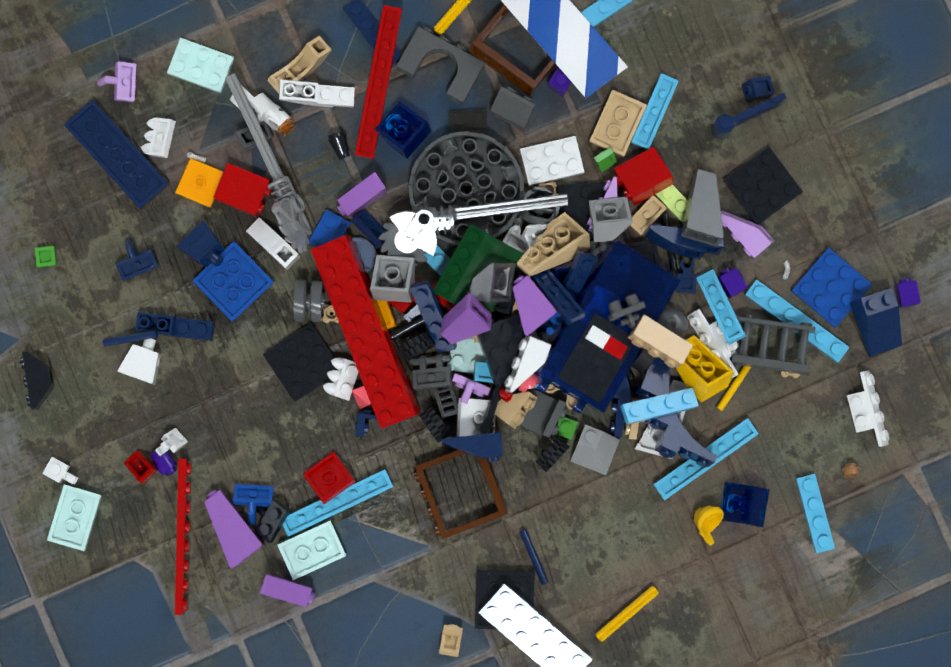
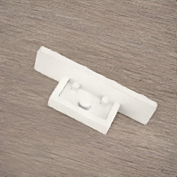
(714, 339)
(866, 410)

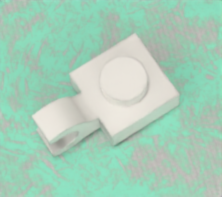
(172, 440)
(58, 471)

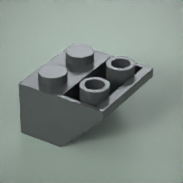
(513, 108)

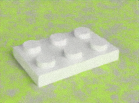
(552, 161)

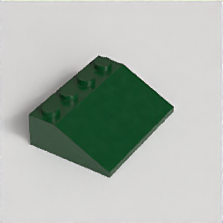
(471, 257)

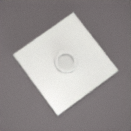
(471, 415)

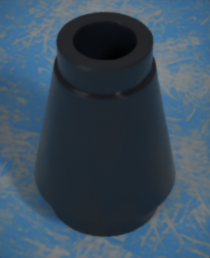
(339, 144)

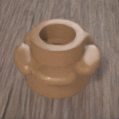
(850, 470)

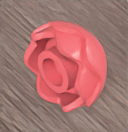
(529, 383)

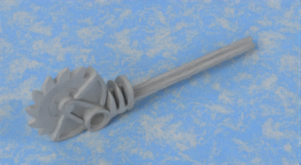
(288, 204)

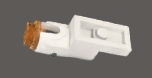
(269, 111)

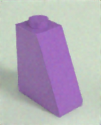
(361, 196)
(531, 304)
(465, 320)
(287, 590)

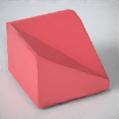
(361, 397)

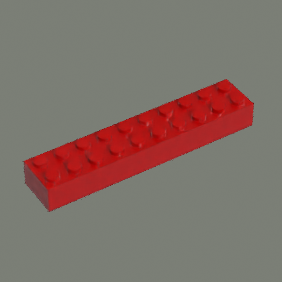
(365, 331)

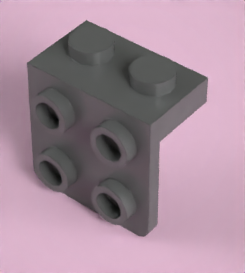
(544, 415)

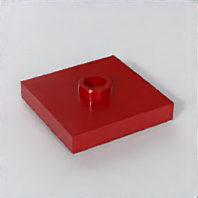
(329, 478)

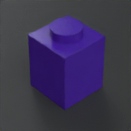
(559, 82)
(732, 282)
(907, 293)

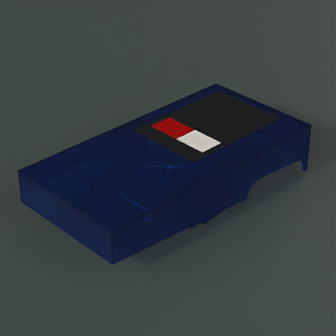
(596, 354)

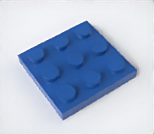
(233, 283)
(831, 287)

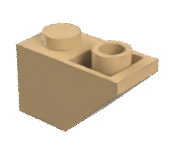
(515, 410)

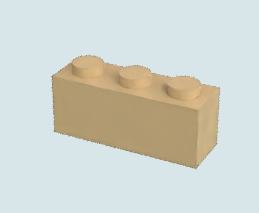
(660, 342)

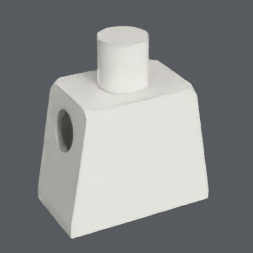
(142, 362)

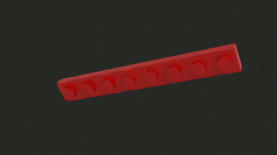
(378, 81)
(182, 544)

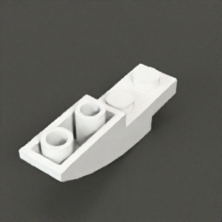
(316, 95)

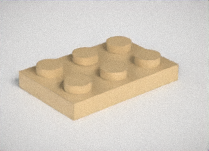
(618, 123)

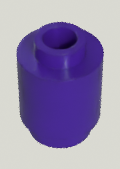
(165, 464)

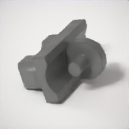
(633, 306)

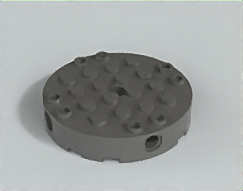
(469, 161)

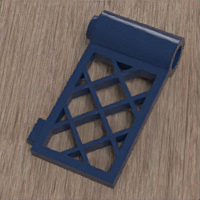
(725, 123)

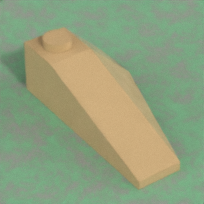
(555, 246)

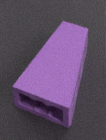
(232, 530)

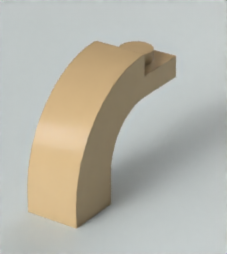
(304, 64)

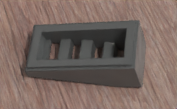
(444, 414)

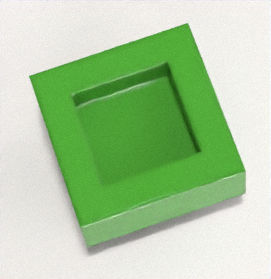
(605, 159)
(45, 256)
(566, 428)

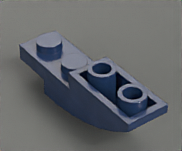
(672, 241)
(175, 326)
(623, 396)

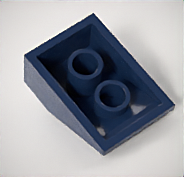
(878, 321)
(481, 446)

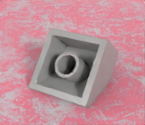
(393, 278)

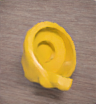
(706, 520)

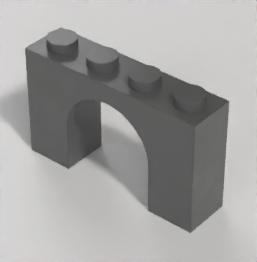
(425, 44)

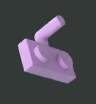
(124, 81)
(469, 386)

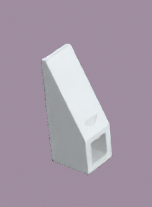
(273, 243)
(530, 358)

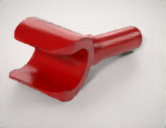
(506, 396)

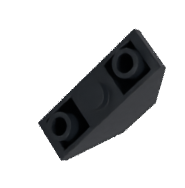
(37, 379)

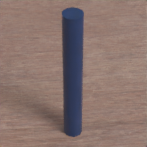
(130, 338)
(533, 556)

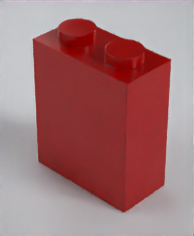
(643, 176)
(242, 190)

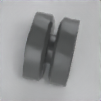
(312, 301)

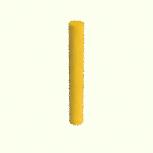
(733, 387)

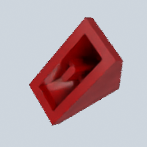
(140, 467)

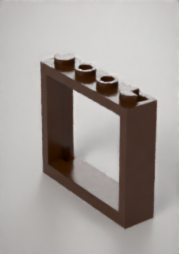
(500, 64)
(433, 511)

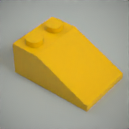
(704, 371)

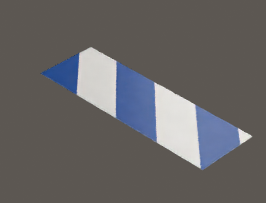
(569, 41)

